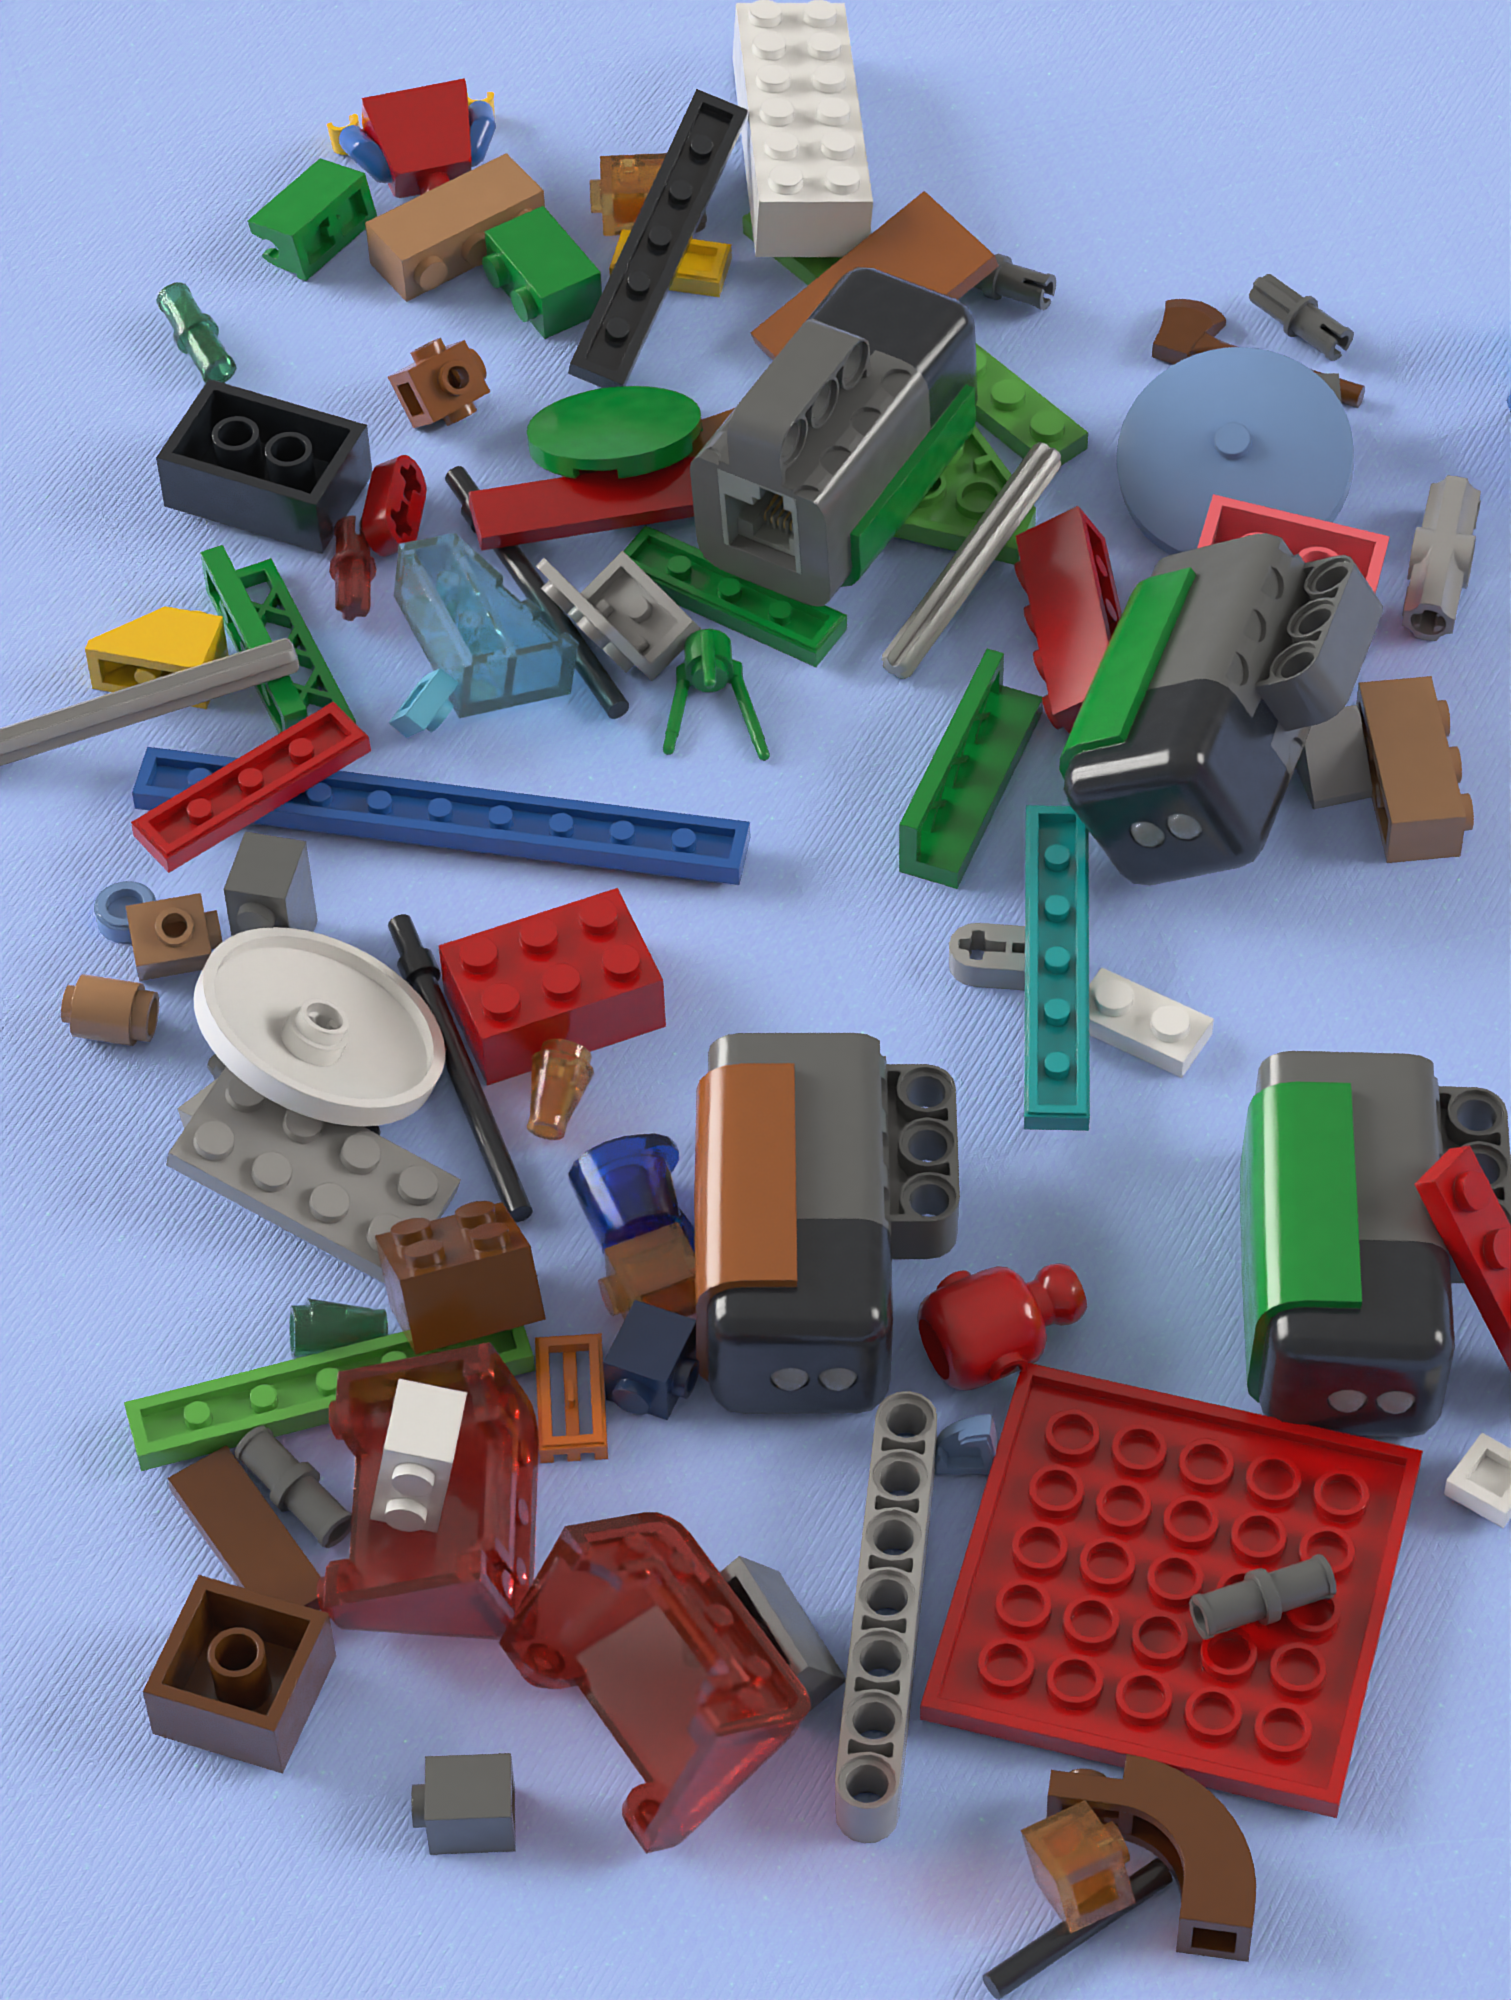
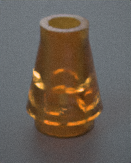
(557, 1085)

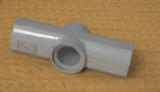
(1441, 558)

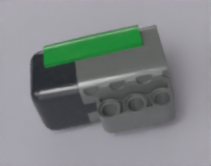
(838, 437)
(1212, 703)
(1338, 1247)

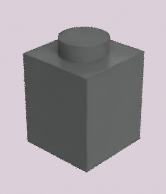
(466, 1804)

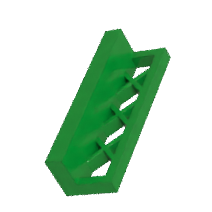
(246, 624)
(967, 776)

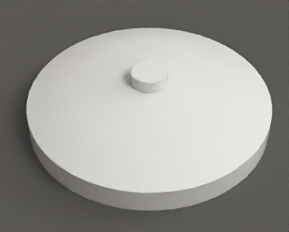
(319, 1026)

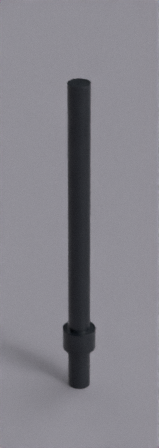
(530, 584)
(422, 973)

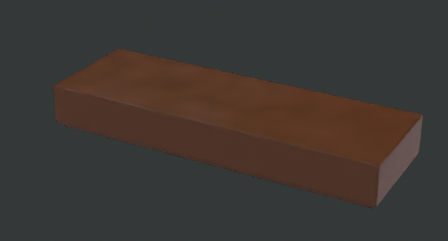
(244, 1529)

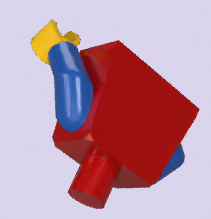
(418, 136)

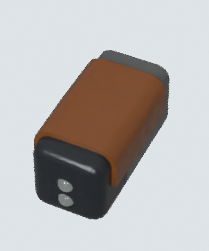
(801, 1206)

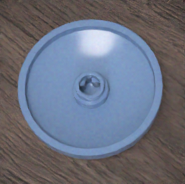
(1235, 429)

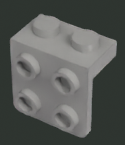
(624, 615)

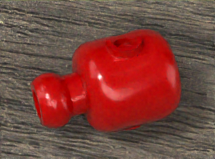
(995, 1321)

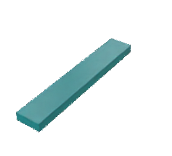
(1056, 970)

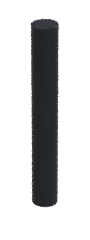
(1059, 1941)

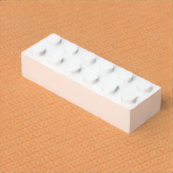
(801, 129)

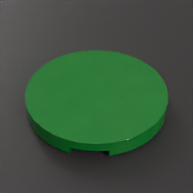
(614, 429)

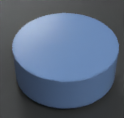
(111, 909)

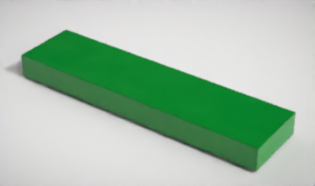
(734, 602)

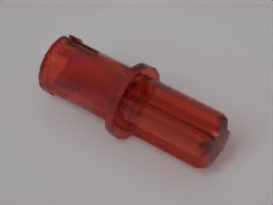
(352, 569)

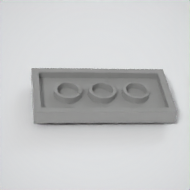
(308, 1174)

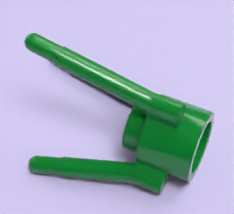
(709, 669)

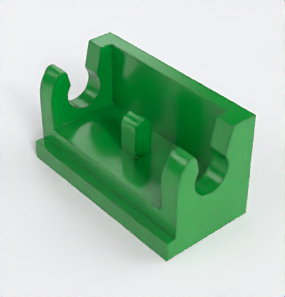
(314, 217)

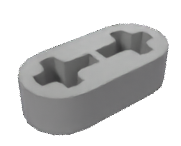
(1002, 960)

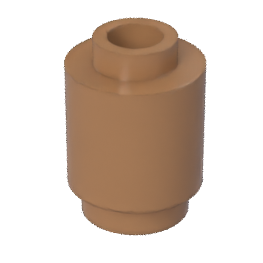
(110, 1010)

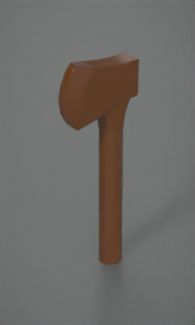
(1191, 329)

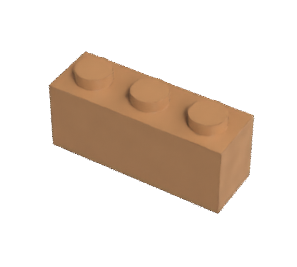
(445, 228)
(1413, 770)

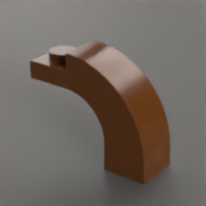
(1192, 1837)

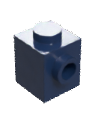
(651, 1361)

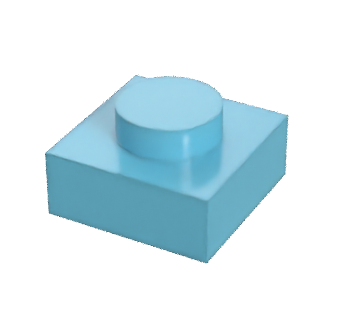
(426, 704)

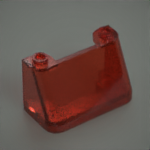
(483, 1555)
(664, 1662)

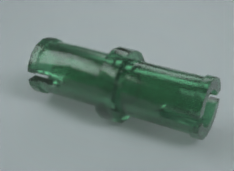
(195, 333)

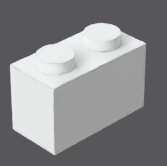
(418, 1456)

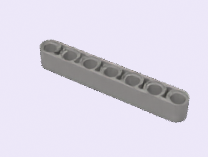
(887, 1640)

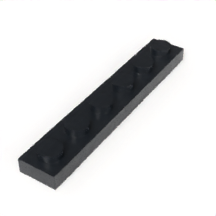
(658, 241)

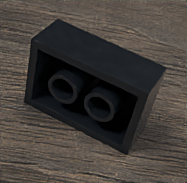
(264, 465)

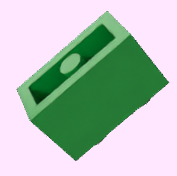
(542, 272)

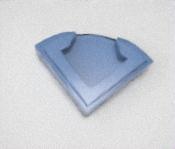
(967, 1446)

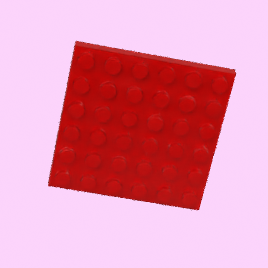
(1085, 1568)

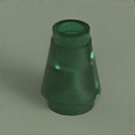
(332, 1325)

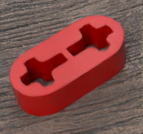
(394, 505)

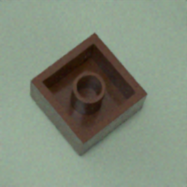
(459, 1276)
(240, 1673)

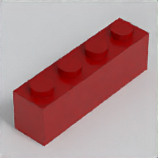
(1069, 607)

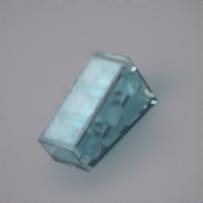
(479, 628)

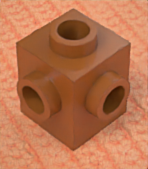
(440, 383)

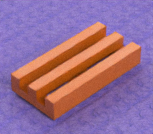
(573, 1443)

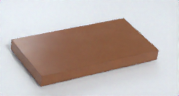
(915, 244)

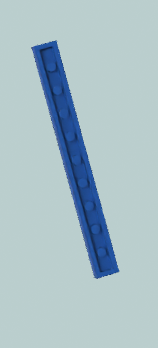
(482, 820)

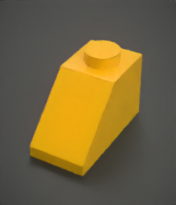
(155, 647)

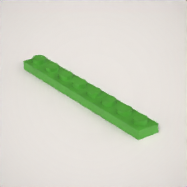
(1005, 402)

